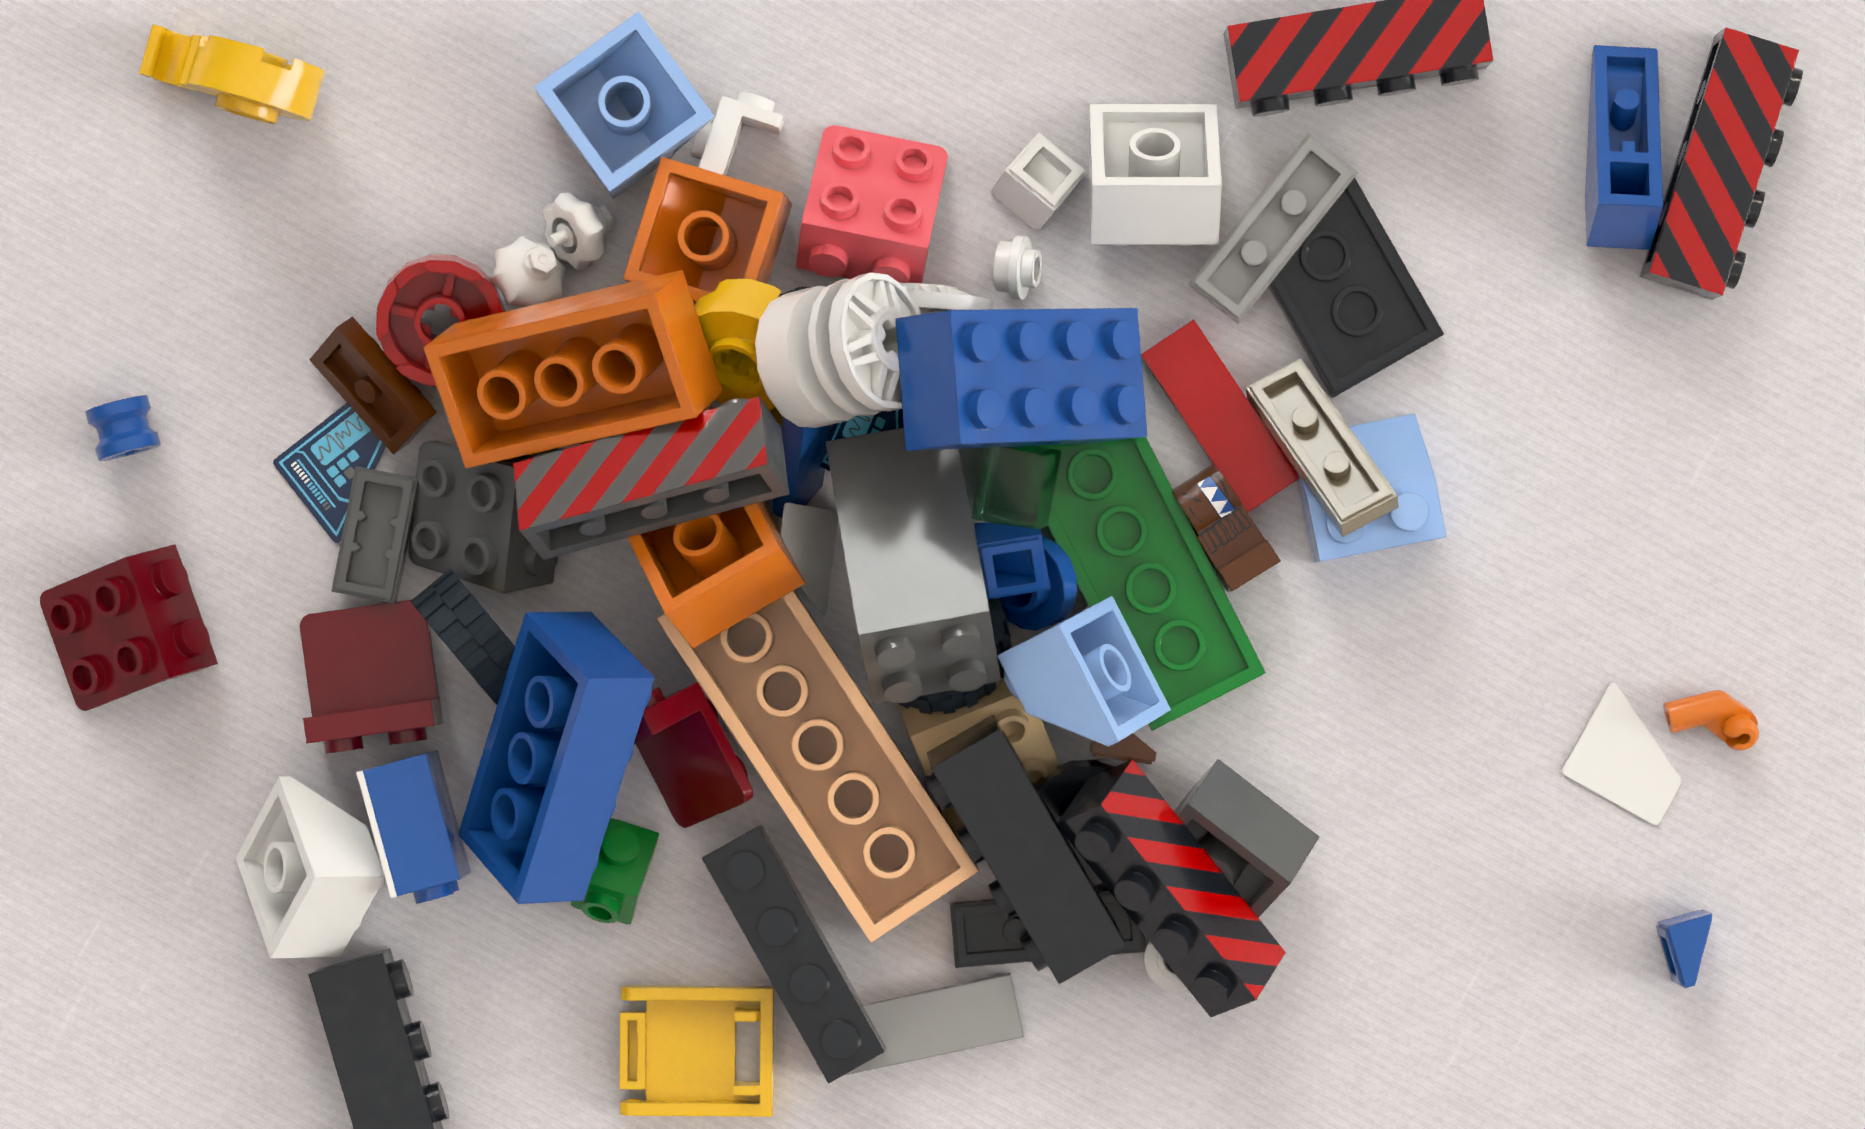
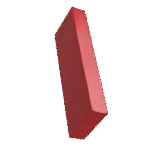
(1219, 415)

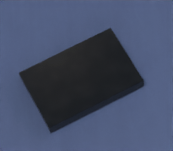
(1352, 296)

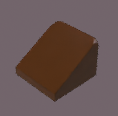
(1125, 750)

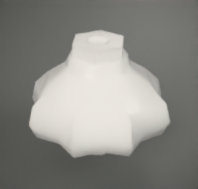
(576, 230)
(528, 273)

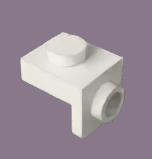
(718, 140)

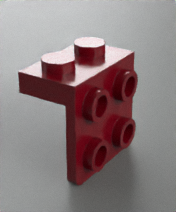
(127, 627)
(369, 675)
(691, 756)

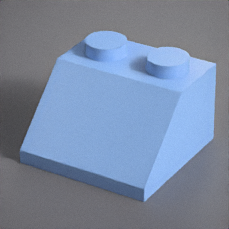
(624, 104)
(1404, 462)
(1086, 676)

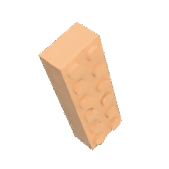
(829, 763)

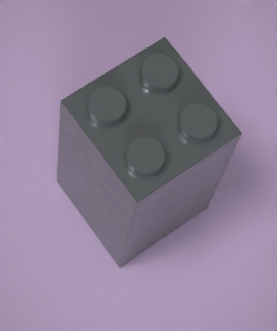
(912, 567)

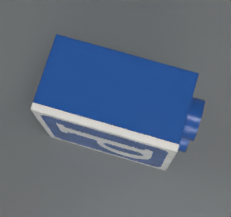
(415, 827)

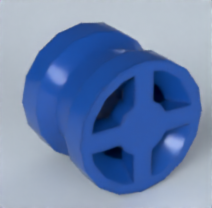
(123, 428)

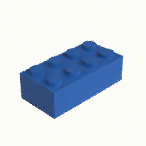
(1020, 377)
(555, 756)

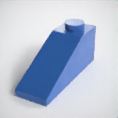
(1623, 149)

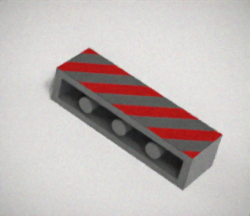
(650, 478)

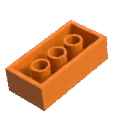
(574, 369)
(716, 569)

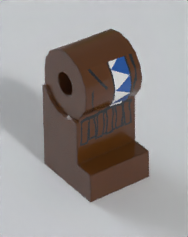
(1224, 529)

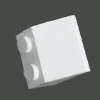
(1154, 174)
(308, 872)

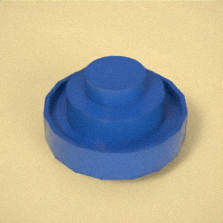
(1049, 606)

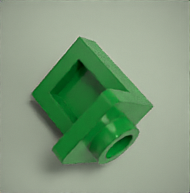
(619, 873)

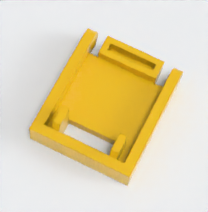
(687, 1050)

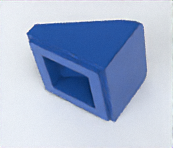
(1011, 559)
(1684, 943)

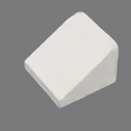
(1038, 182)

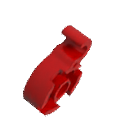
(420, 287)

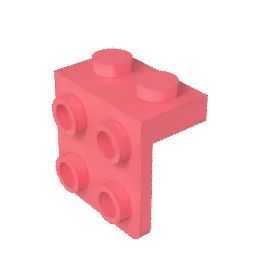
(870, 206)

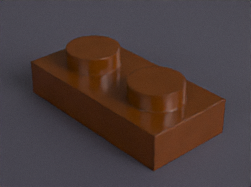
(372, 385)

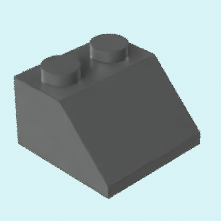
(1246, 835)

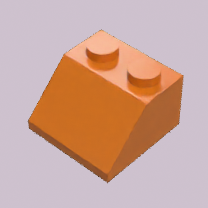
(707, 228)

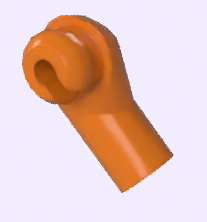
(1717, 713)

